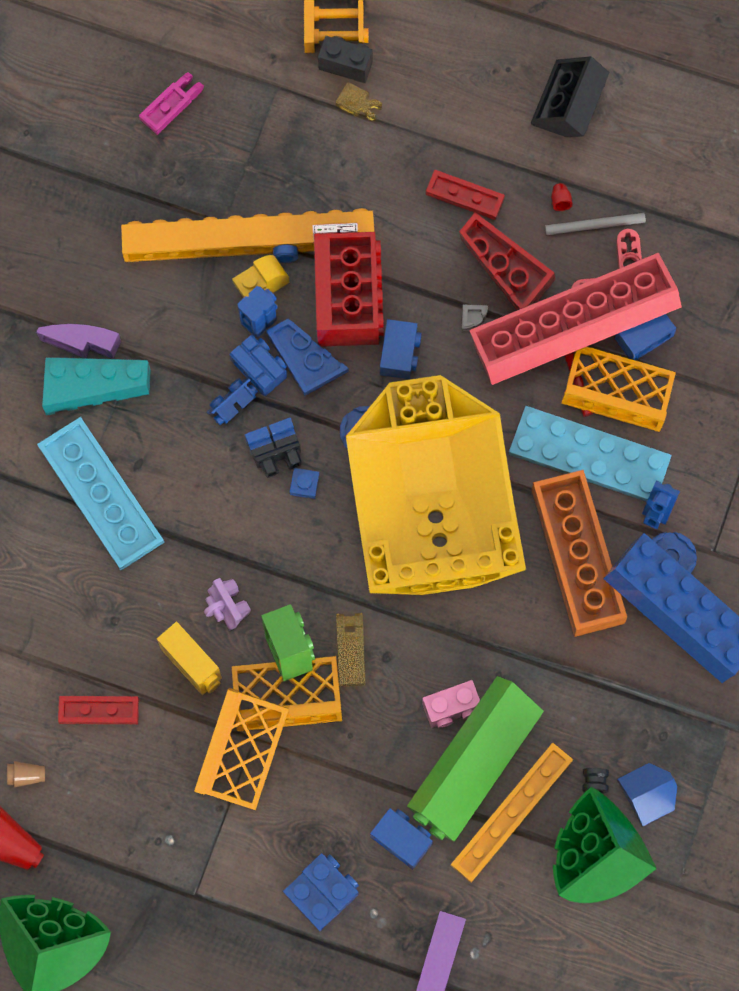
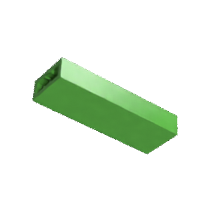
(474, 759)

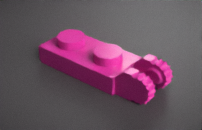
(170, 103)

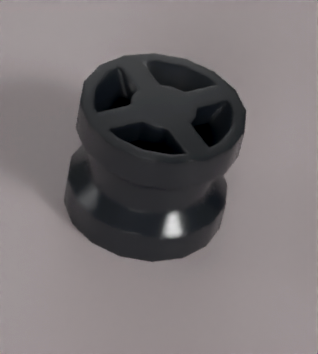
(595, 778)

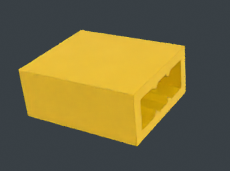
(190, 659)

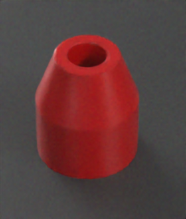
(561, 197)

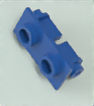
(238, 393)

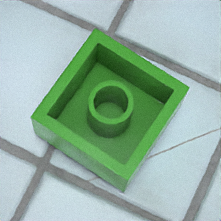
(288, 642)

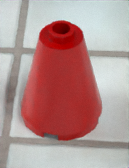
(16, 844)

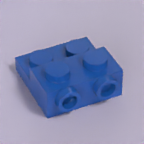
(322, 891)

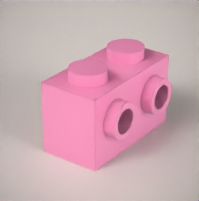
(450, 704)

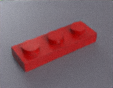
(465, 194)
(98, 710)

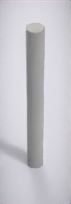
(595, 223)

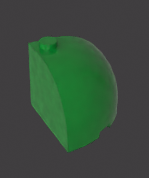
(598, 852)
(49, 941)

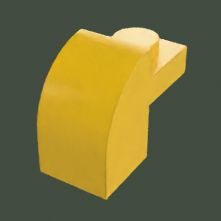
(264, 273)

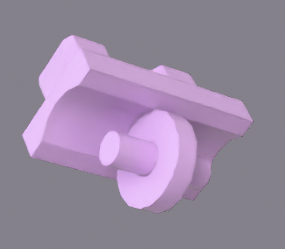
(222, 605)

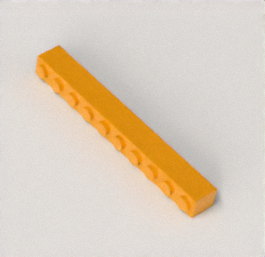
(230, 236)

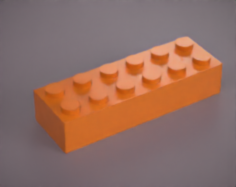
(578, 552)

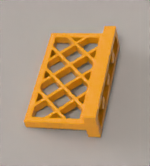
(618, 407)
(298, 713)
(219, 741)

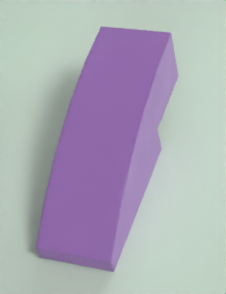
(81, 339)
(441, 952)

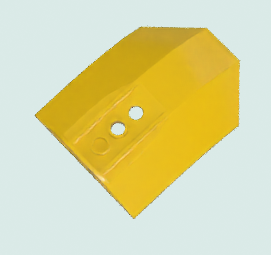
(427, 452)

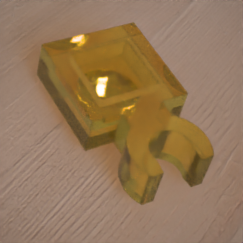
(355, 100)

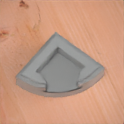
(473, 316)

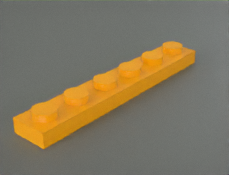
(511, 812)

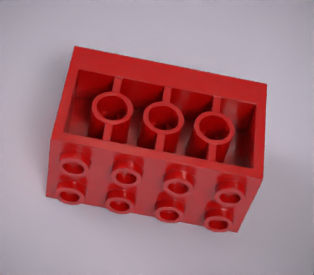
(348, 289)

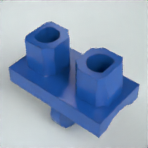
(659, 504)

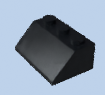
(570, 96)

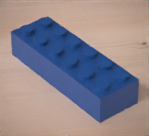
(679, 606)

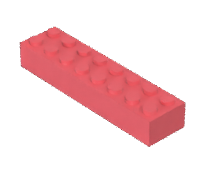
(575, 318)

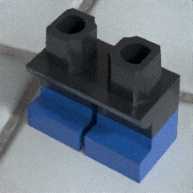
(264, 452)

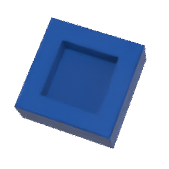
(304, 483)

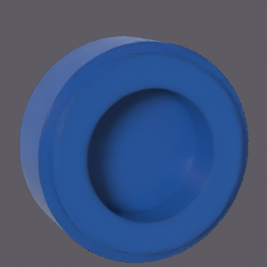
(285, 253)

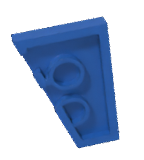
(304, 358)

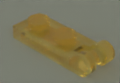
(350, 650)

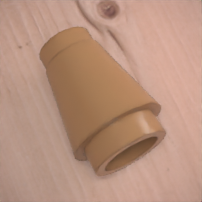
(24, 774)

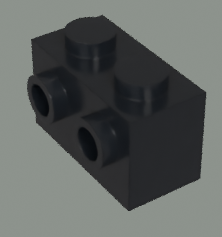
(345, 58)

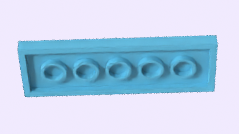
(602, 456)
(100, 493)

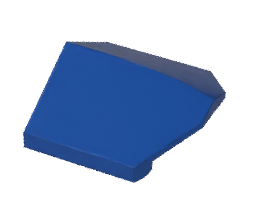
(649, 792)

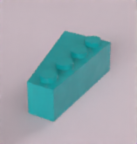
(84, 382)

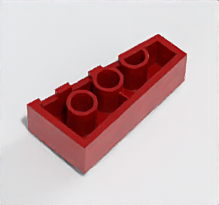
(511, 267)

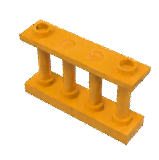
(313, 13)

